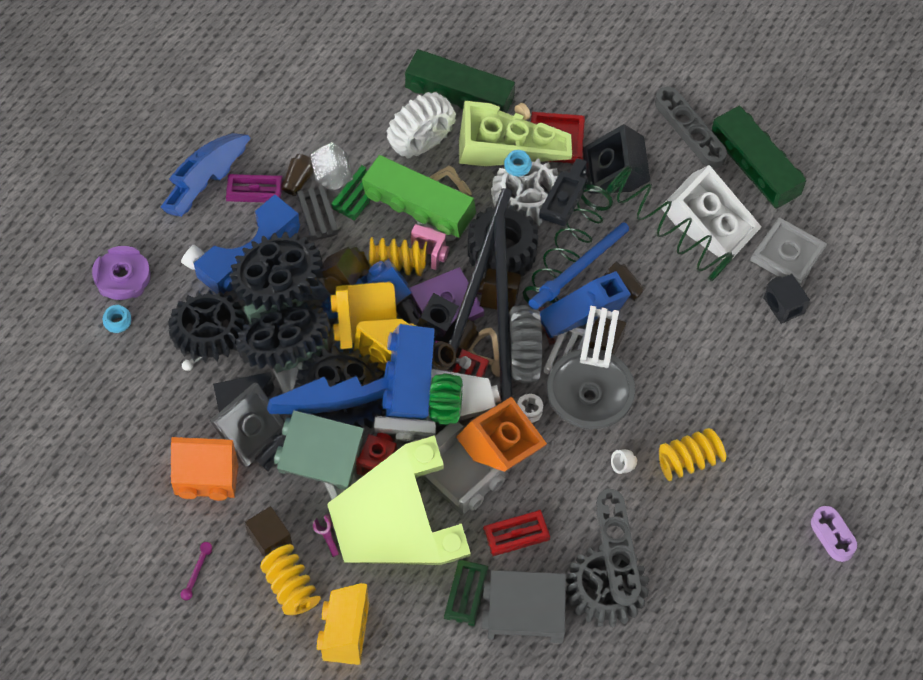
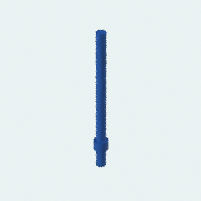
(552, 288)

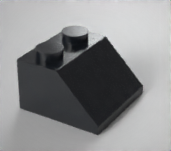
(614, 152)

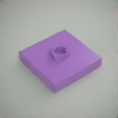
(450, 286)

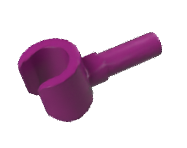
(326, 532)

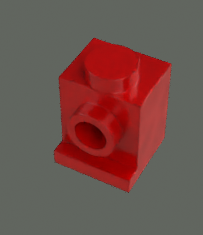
(368, 460)

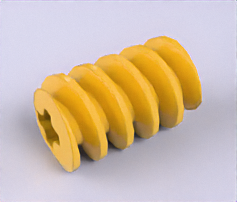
(399, 256)
(691, 451)
(286, 581)

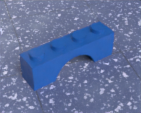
(271, 217)

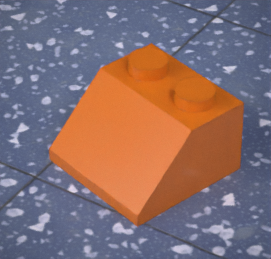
(501, 437)
(203, 468)

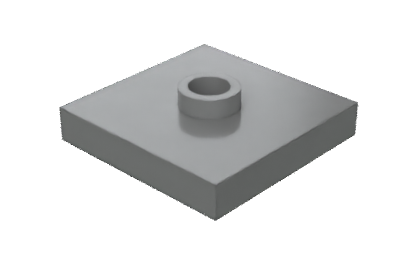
(788, 251)
(405, 429)

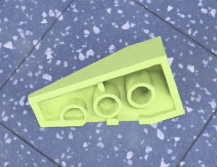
(491, 135)

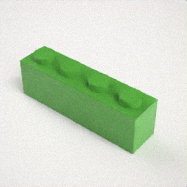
(419, 196)

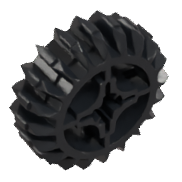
(207, 335)

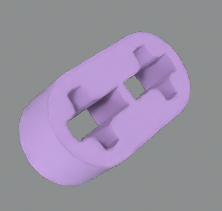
(839, 531)

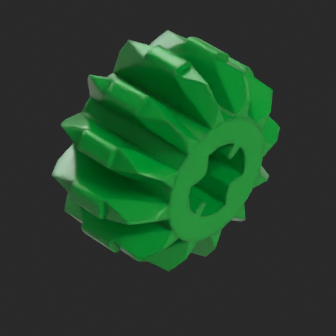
(445, 398)

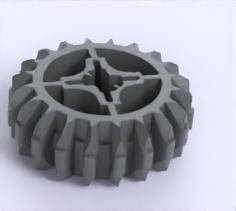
(525, 344)
(596, 578)

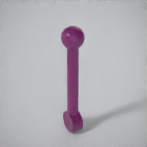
(206, 549)

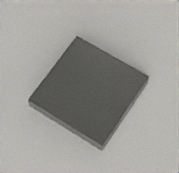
(248, 424)

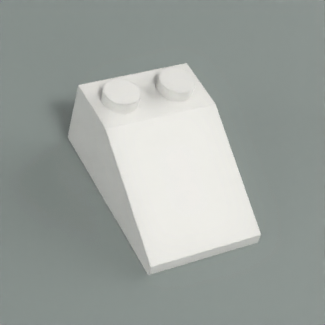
(713, 213)

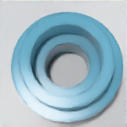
(518, 157)
(113, 312)

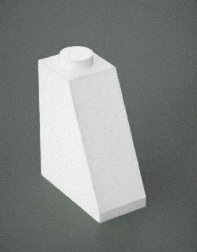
(477, 395)

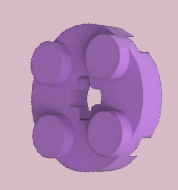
(121, 287)

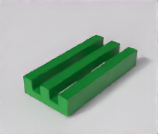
(349, 187)

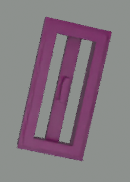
(254, 191)

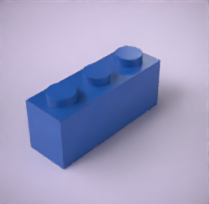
(409, 372)

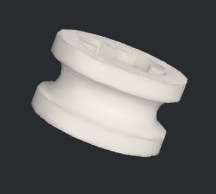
(532, 399)

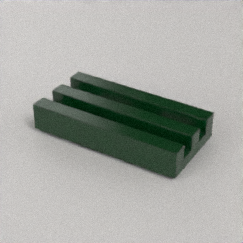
(460, 616)

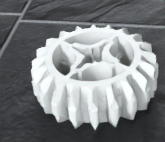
(421, 124)
(526, 188)

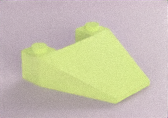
(385, 517)

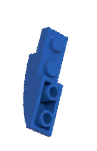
(206, 163)

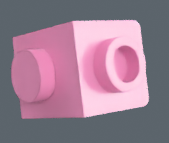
(436, 243)

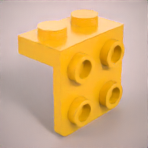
(359, 304)

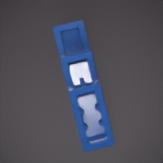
(320, 398)

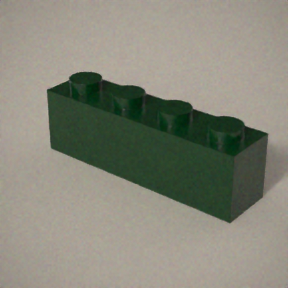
(457, 81)
(759, 157)

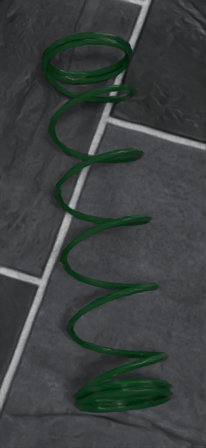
(622, 177)
(590, 204)

